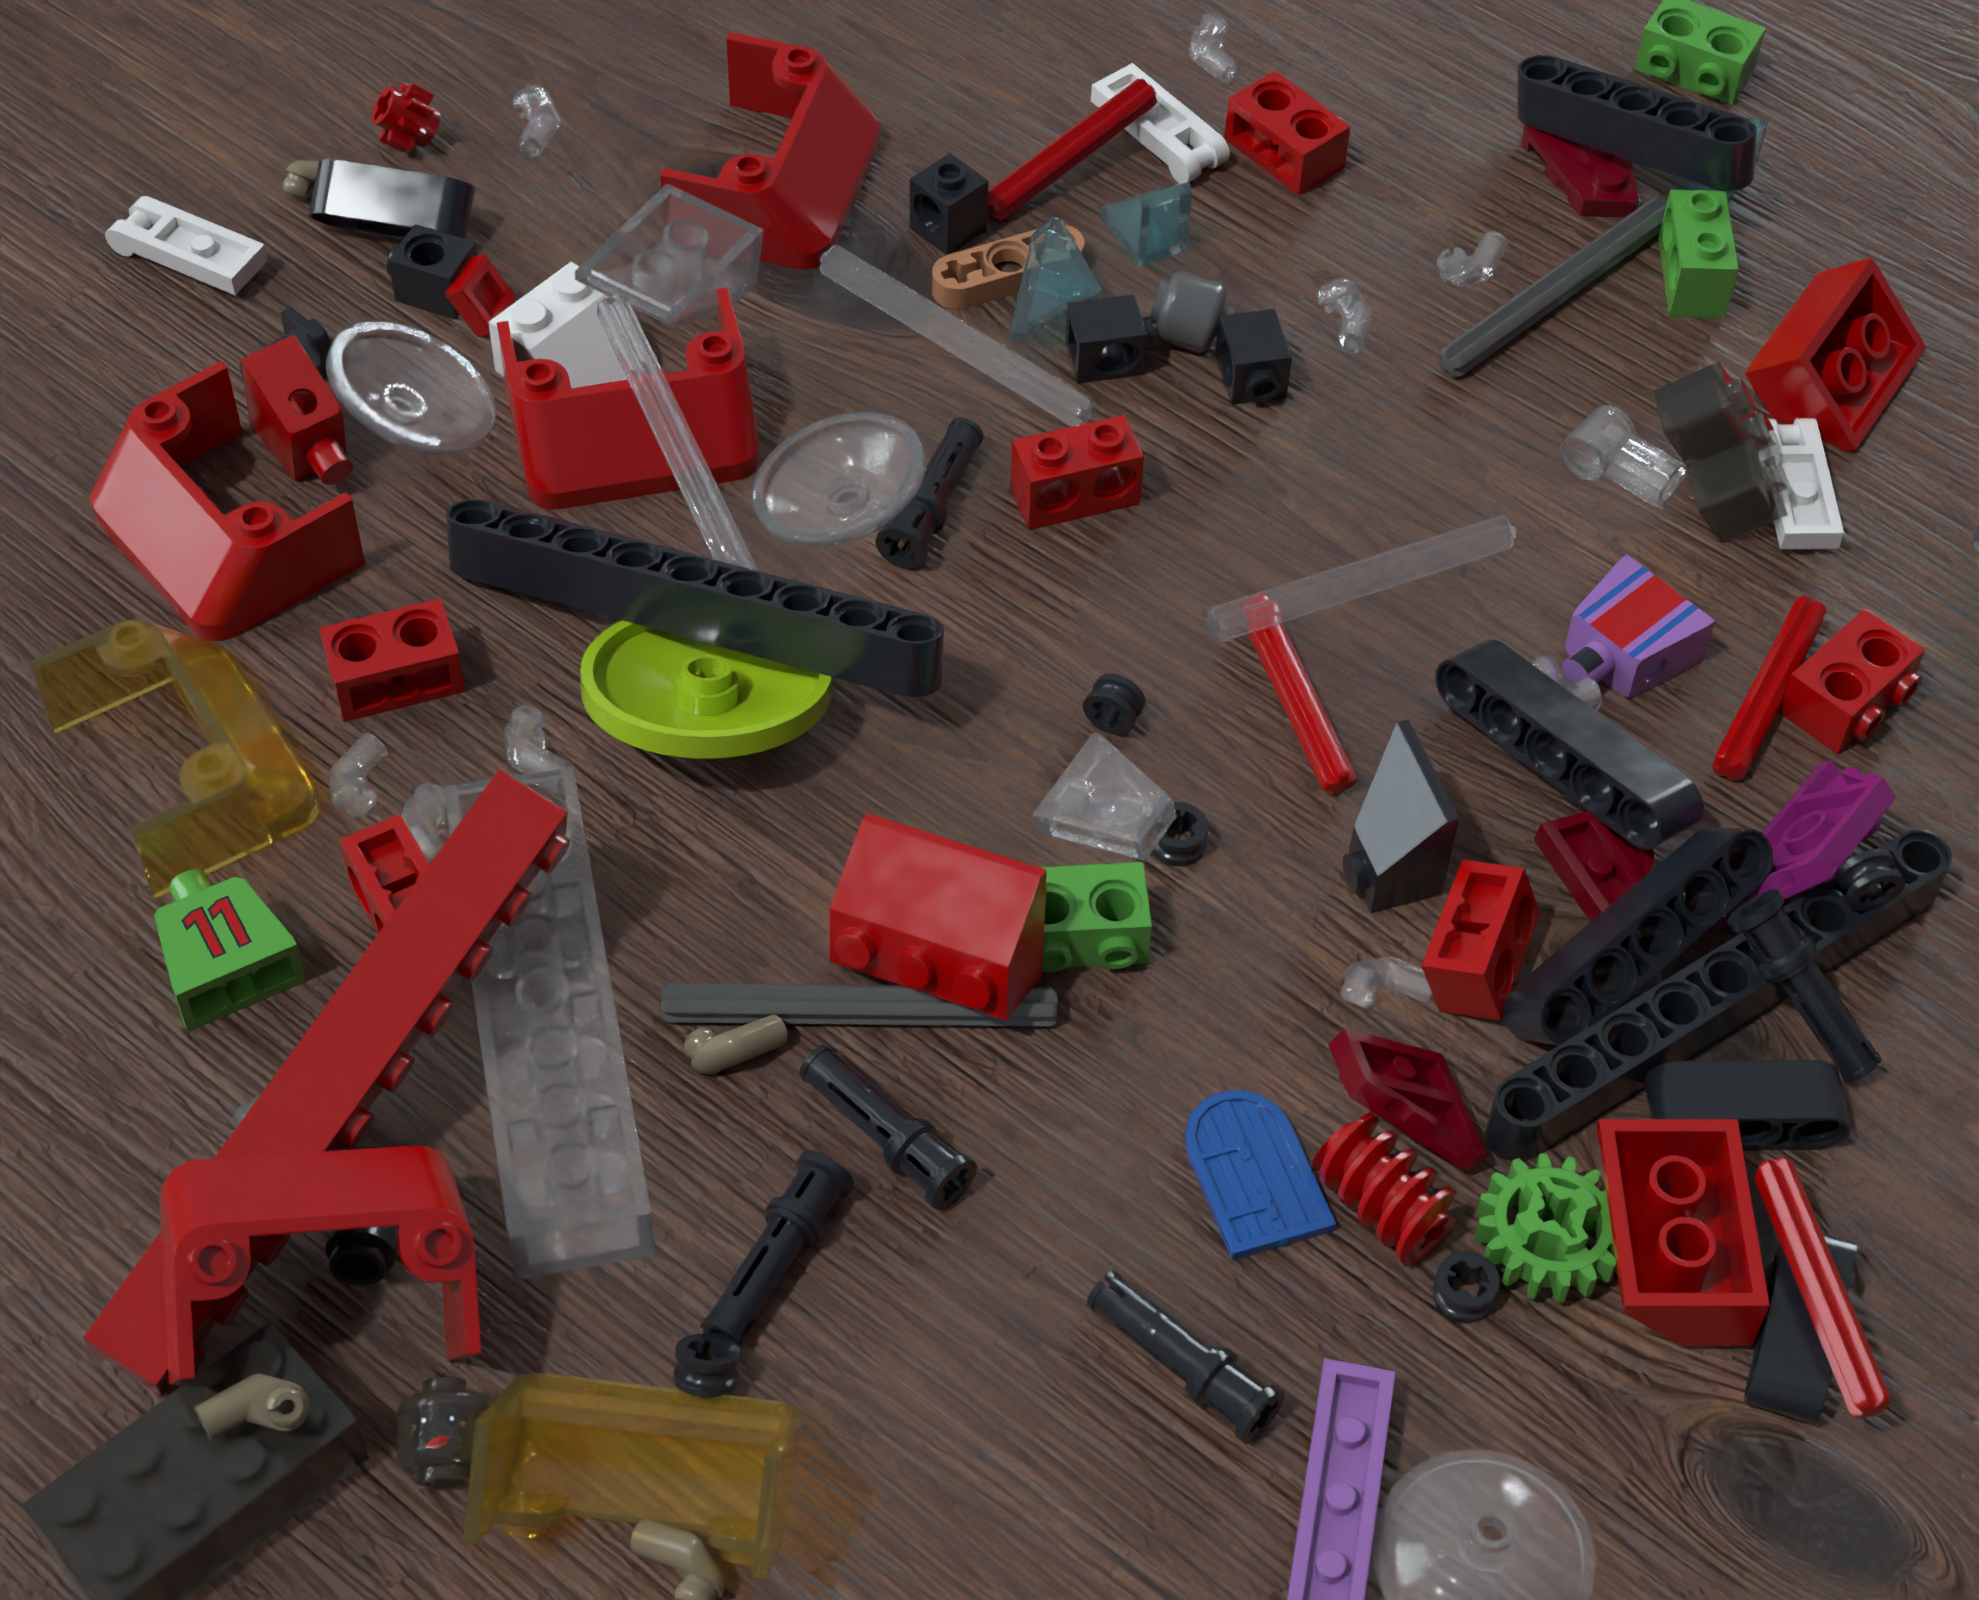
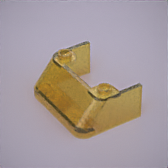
(239, 789)
(633, 1456)

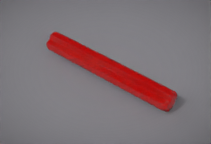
(1070, 149)
(1768, 688)
(1304, 709)
(1822, 1289)

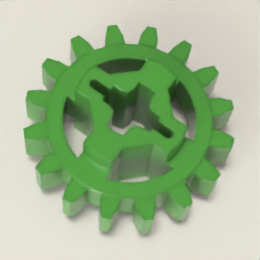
(1550, 1227)

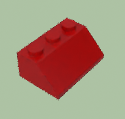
(1838, 354)
(939, 917)
(1684, 1229)

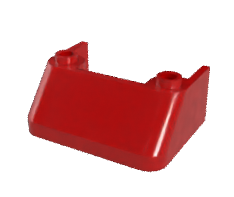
(821, 161)
(595, 439)
(210, 565)
(220, 1202)

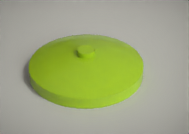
(694, 695)

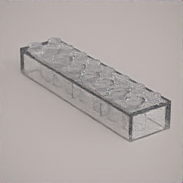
(558, 1066)

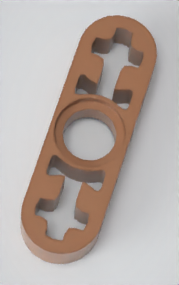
(970, 274)

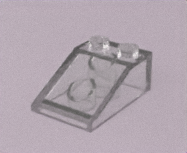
(676, 258)

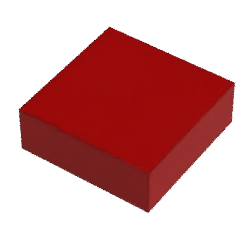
(480, 294)

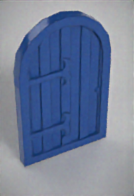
(1254, 1174)

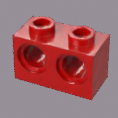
(1287, 132)
(1076, 472)
(392, 659)
(1853, 682)
(382, 867)
(1481, 939)

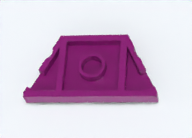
(1820, 829)

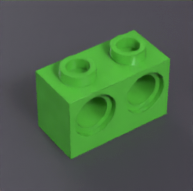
(1700, 49)
(1697, 253)
(1081, 902)

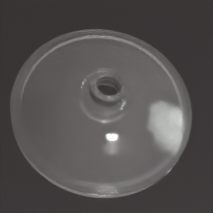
(410, 389)
(839, 479)
(1431, 1541)

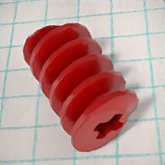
(1384, 1190)

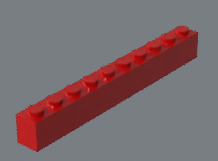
(361, 1040)

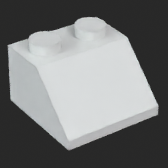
(561, 325)

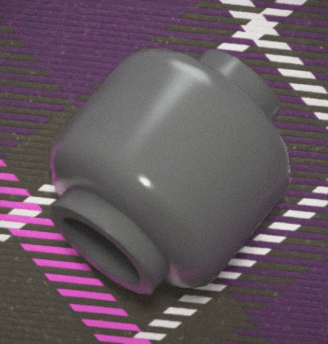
(1189, 310)

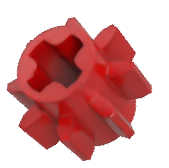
(406, 117)

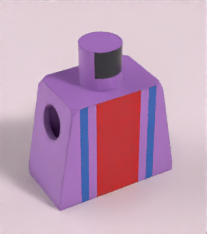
(1634, 632)

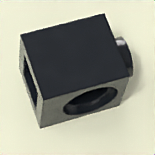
(948, 204)
(426, 267)
(1107, 338)
(1253, 356)

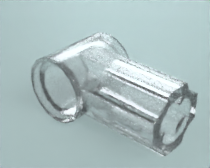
(1609, 447)

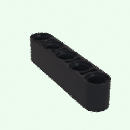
(1637, 122)
(1570, 744)
(1611, 940)

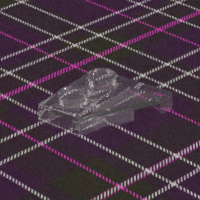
(1106, 803)

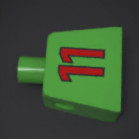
(223, 948)

